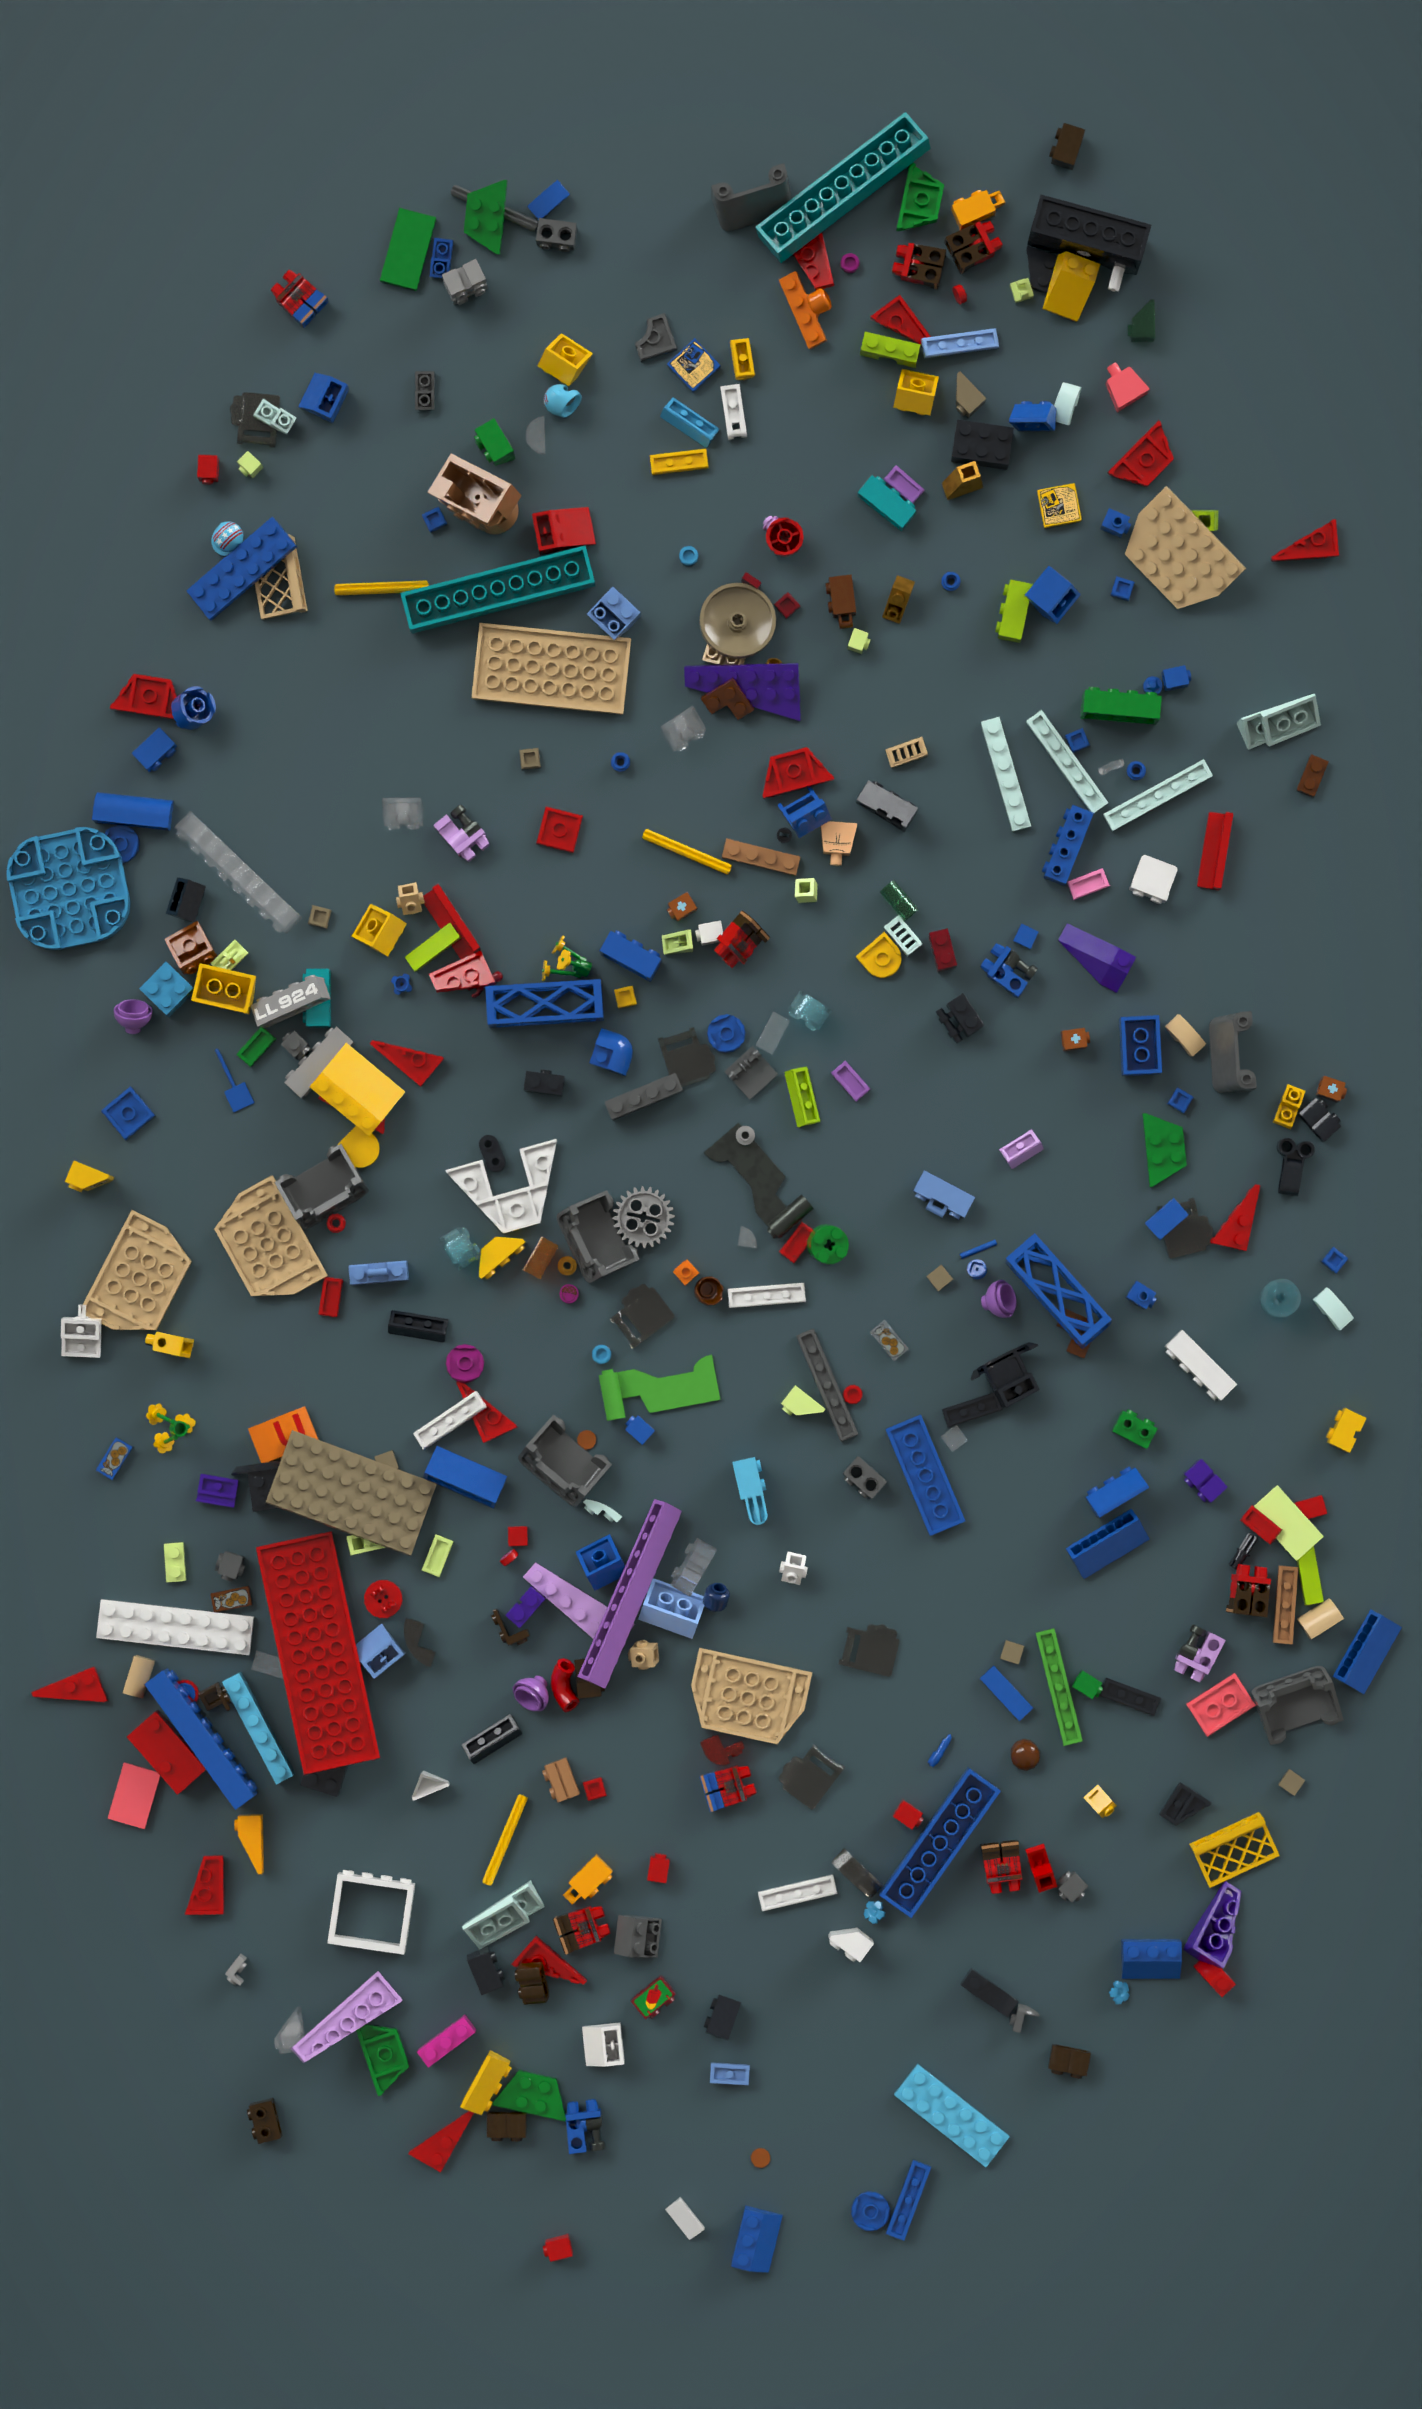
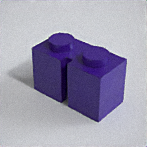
(1205, 1481)
(530, 1602)

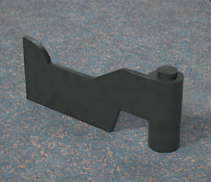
(764, 1181)

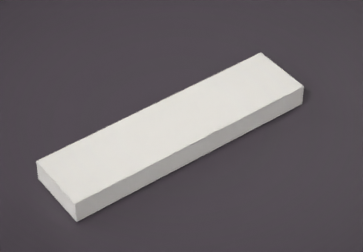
(766, 1295)
(450, 1420)
(797, 1892)

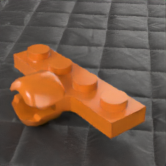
(806, 308)

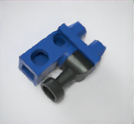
(1003, 970)
(583, 2121)

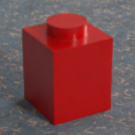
(208, 469)
(908, 1815)
(658, 1868)
(558, 2248)

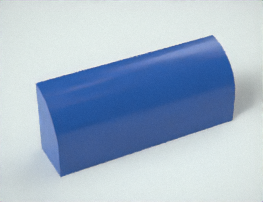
(132, 811)
(465, 1477)
(1107, 1543)
(1367, 1651)

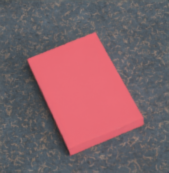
(1220, 1704)
(134, 1795)

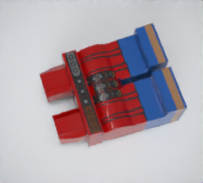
(294, 293)
(733, 1789)

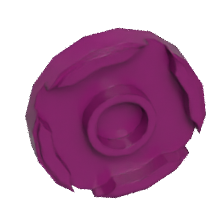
(464, 1363)

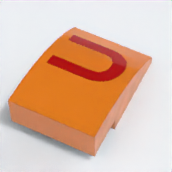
(272, 1436)

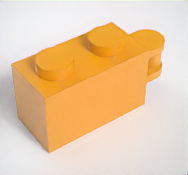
(976, 208)
(588, 1879)

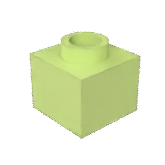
(249, 465)
(858, 641)
(806, 890)

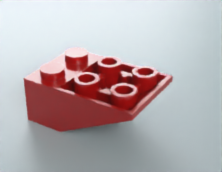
(563, 529)

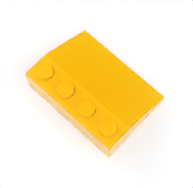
(357, 1089)

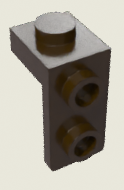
(519, 1637)
(215, 1696)

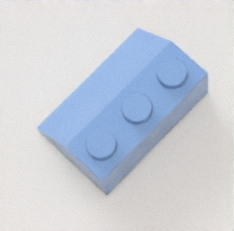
(671, 1609)

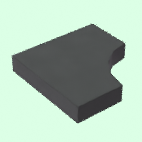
(657, 339)

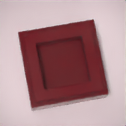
(750, 580)
(787, 605)

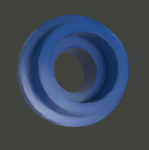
(950, 575)
(616, 757)
(1136, 764)

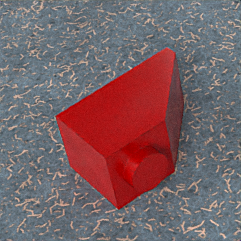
(1215, 1977)

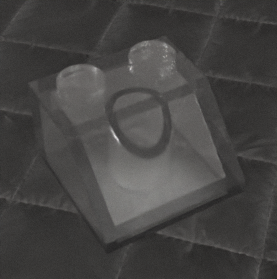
(683, 729)
(402, 812)
(290, 2033)

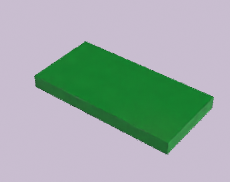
(408, 249)

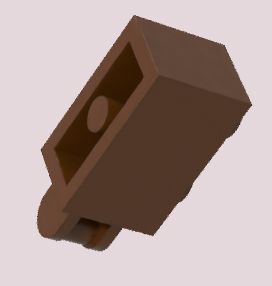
(842, 599)

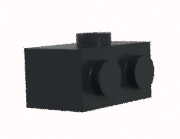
(185, 899)
(544, 1083)
(485, 1971)
(722, 2017)

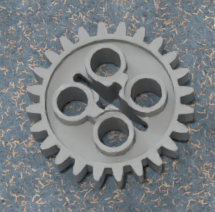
(639, 1234)

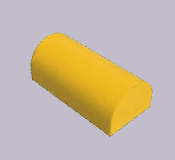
(742, 359)

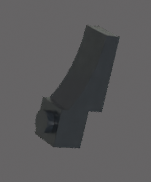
(989, 1992)

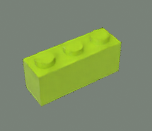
(1013, 611)

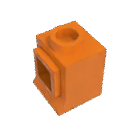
(685, 1272)

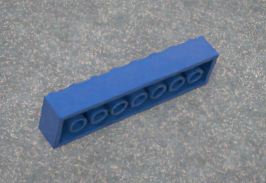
(201, 1738)
(939, 1842)

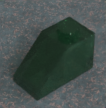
(1143, 324)

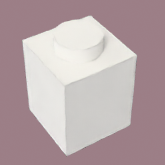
(709, 932)

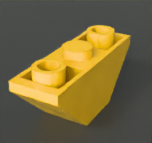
(498, 1253)

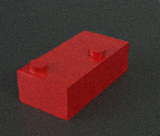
(167, 1752)

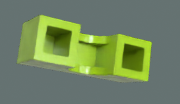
(879, 346)

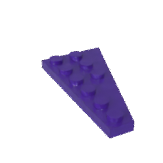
(765, 685)

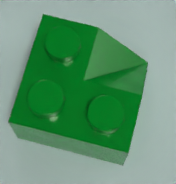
(494, 443)

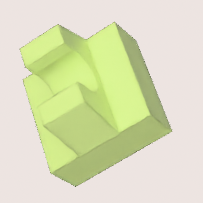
(1021, 290)

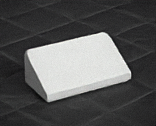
(685, 2218)

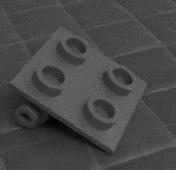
(751, 1072)

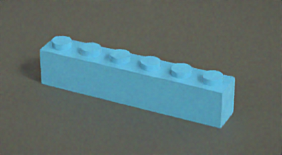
(258, 1728)

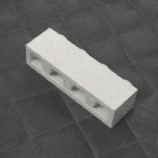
(1200, 1365)

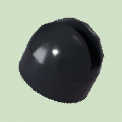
(783, 839)

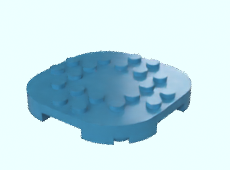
(68, 888)

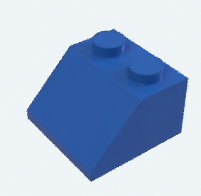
(1033, 416)
(601, 1562)

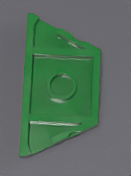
(920, 200)
(486, 215)
(1163, 1148)
(383, 2054)
(532, 2095)

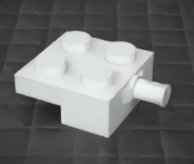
(81, 1335)

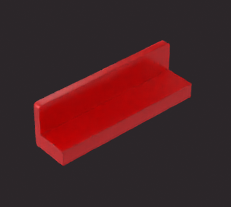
(1215, 850)
(445, 913)

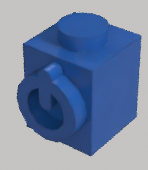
(1115, 523)
(1141, 1295)

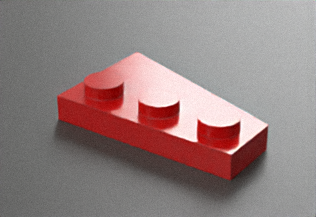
(815, 263)

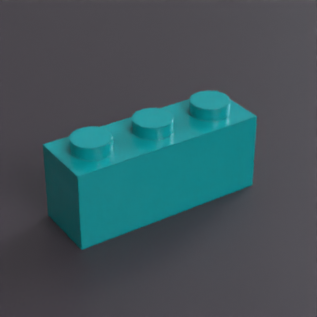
(887, 502)
(319, 1015)

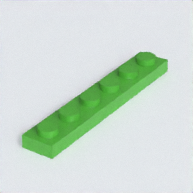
(1058, 1687)

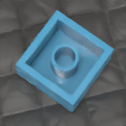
(167, 989)

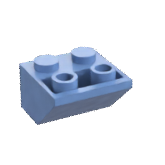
(614, 614)
(378, 1651)

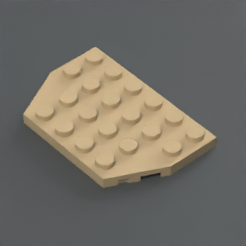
(1180, 552)
(268, 1243)
(138, 1276)
(748, 1695)

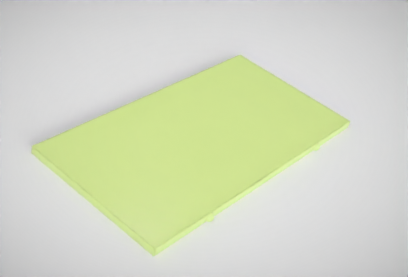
(1298, 1532)

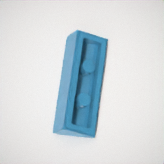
(689, 422)

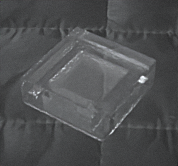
(954, 1438)

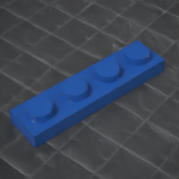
(908, 2200)

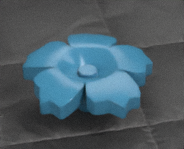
(874, 1911)
(1119, 1992)

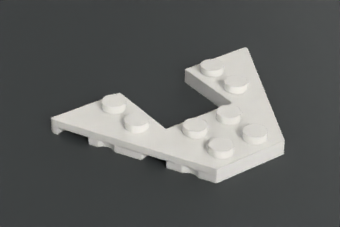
(518, 1207)

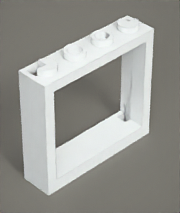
(385, 1881)

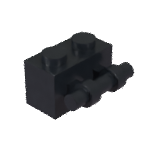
(963, 1014)

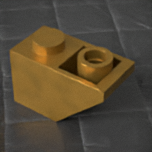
(962, 481)
(898, 599)

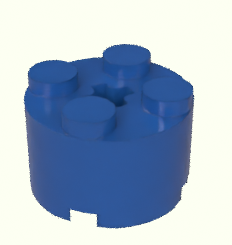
(193, 708)

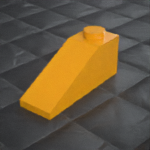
(251, 1836)

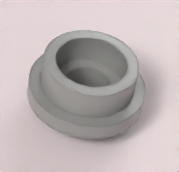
(749, 1140)

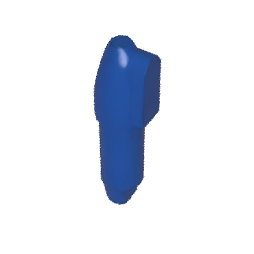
(938, 1754)

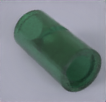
(899, 900)

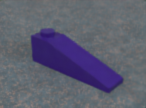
(1101, 959)
(1214, 1931)

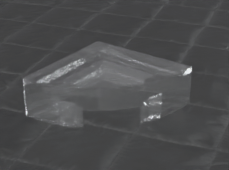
(1111, 766)
(747, 1238)

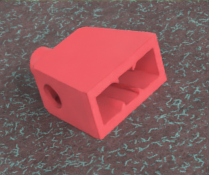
(1124, 386)

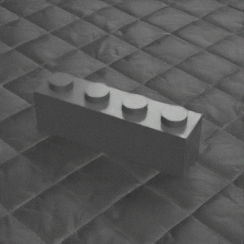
(644, 1096)

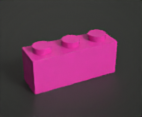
(446, 2040)

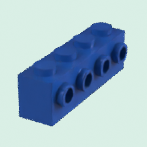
(1068, 844)

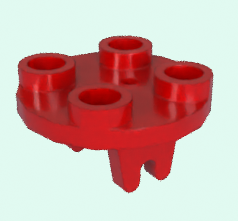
(388, 1606)

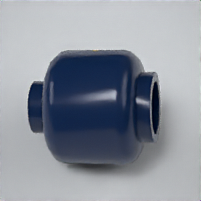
(716, 1597)

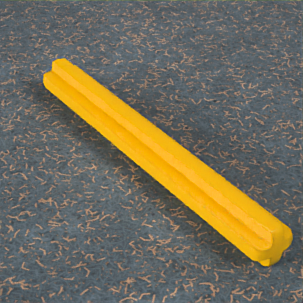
(378, 587)
(686, 851)
(504, 1839)

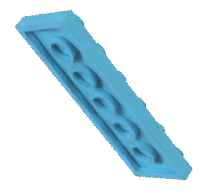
(951, 2115)

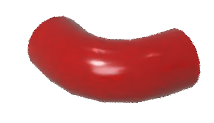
(561, 1685)

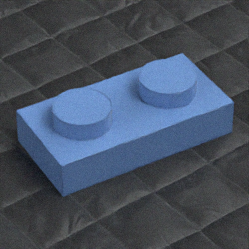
(729, 2073)

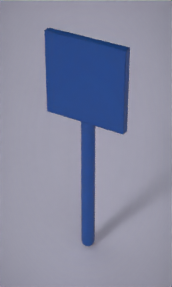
(238, 1095)

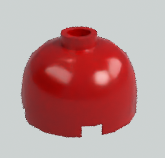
(784, 537)

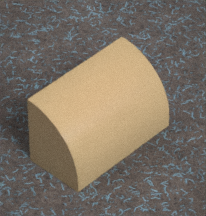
(1320, 1618)
(138, 1675)

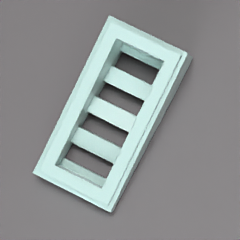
(912, 948)

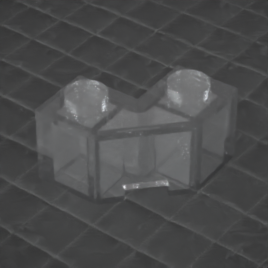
(693, 1567)

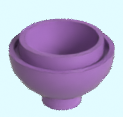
(132, 1015)
(1000, 1299)
(531, 1693)

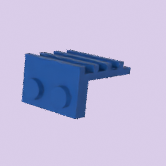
(809, 816)

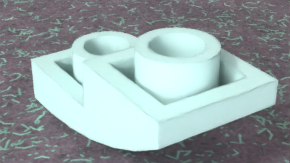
(1066, 401)
(274, 417)
(1333, 1308)
(596, 1507)

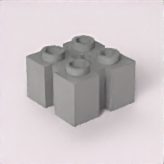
(465, 282)

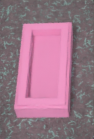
(1088, 884)

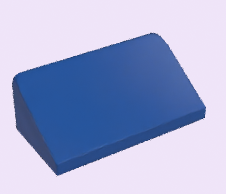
(1166, 1219)

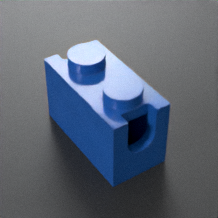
(155, 750)

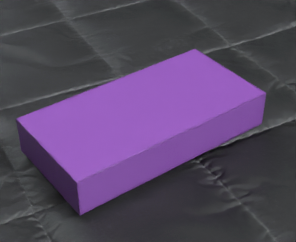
(904, 484)
(850, 1081)

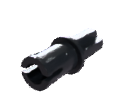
(1243, 1551)

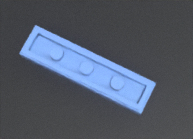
(960, 343)

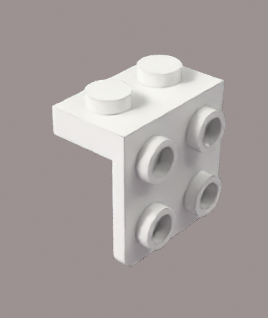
(1153, 879)

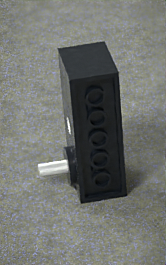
(1090, 234)

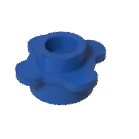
(405, 980)

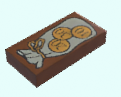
(231, 1599)

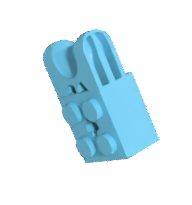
(751, 1488)

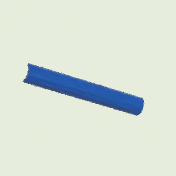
(978, 1249)

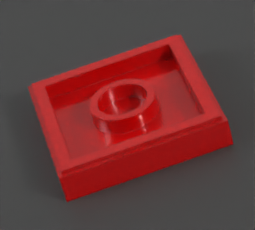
(559, 829)

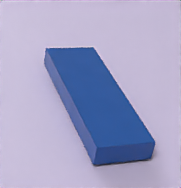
(1006, 1693)

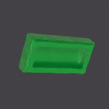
(256, 1046)

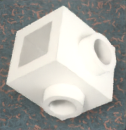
(793, 1568)

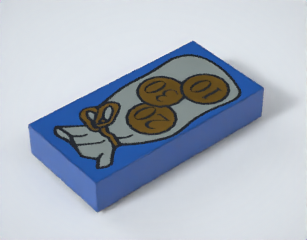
(114, 1458)

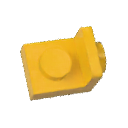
(1100, 1802)

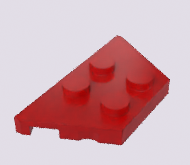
(1145, 459)
(146, 696)
(794, 772)

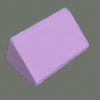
(1021, 1149)

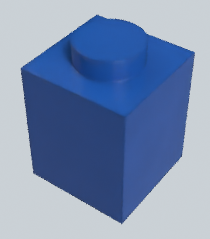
(1176, 678)
(639, 1429)

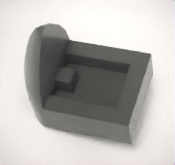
(1017, 2019)

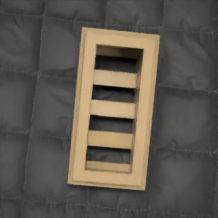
(912, 743)

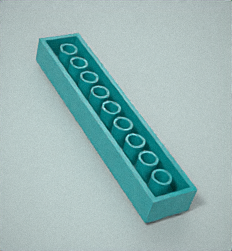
(843, 187)
(498, 589)

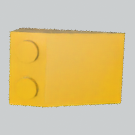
(1070, 285)

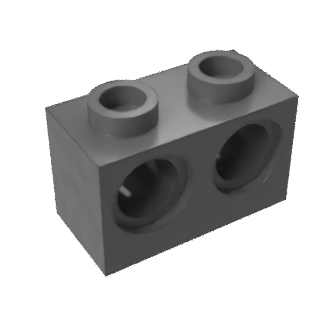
(557, 229)
(867, 1474)

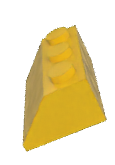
(224, 988)
(486, 2083)

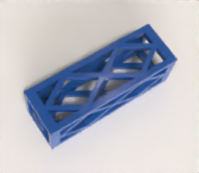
(560, 989)
(1036, 1287)

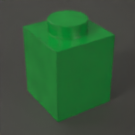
(1087, 1685)

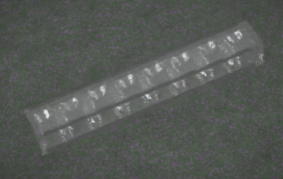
(238, 872)

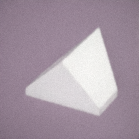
(428, 1784)

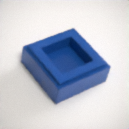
(434, 519)
(1122, 588)
(1077, 740)
(1025, 936)
(1180, 1100)
(1334, 1260)

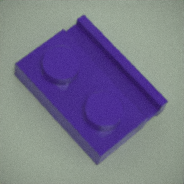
(217, 1490)

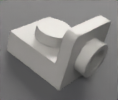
(237, 1966)

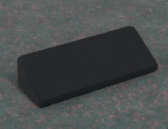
(417, 1326)
(491, 1739)

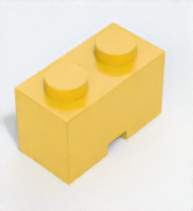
(1343, 1432)

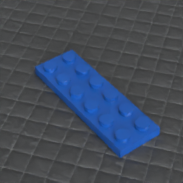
(241, 568)
(925, 1475)

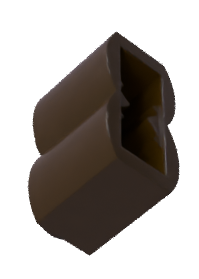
(532, 1983)
(1069, 2060)
(506, 2125)

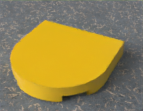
(881, 957)
(360, 1147)

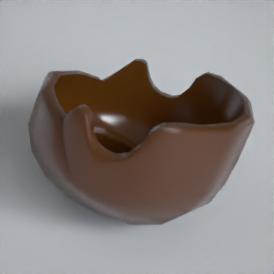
(708, 1291)
(1025, 1754)

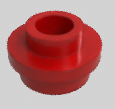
(330, 1223)

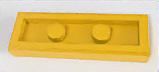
(679, 461)

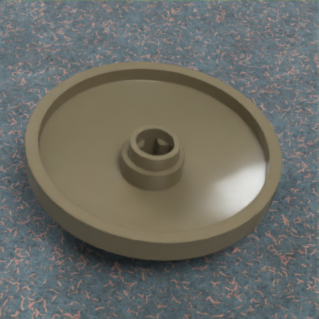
(737, 620)

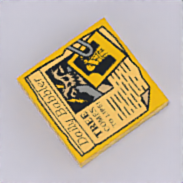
(1059, 505)

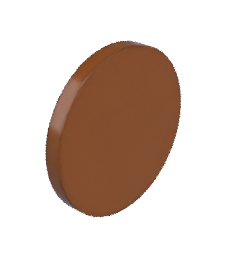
(586, 1439)
(760, 2157)

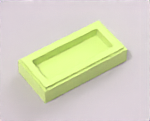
(437, 1555)

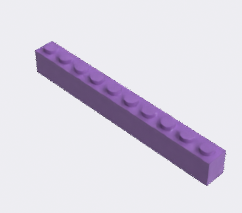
(629, 1593)

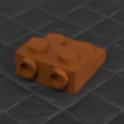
(190, 948)

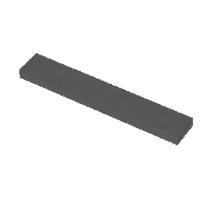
(827, 1385)

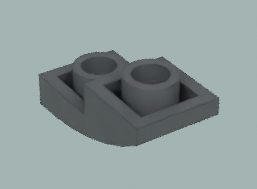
(424, 390)

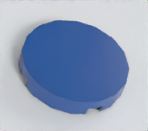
(125, 840)
(726, 1033)
(870, 2211)

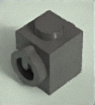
(296, 1045)
(230, 1565)
(1071, 1886)

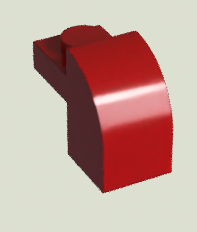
(1041, 1868)

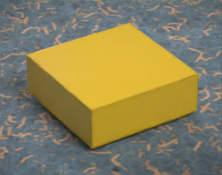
(625, 997)

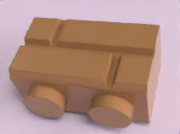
(561, 1780)

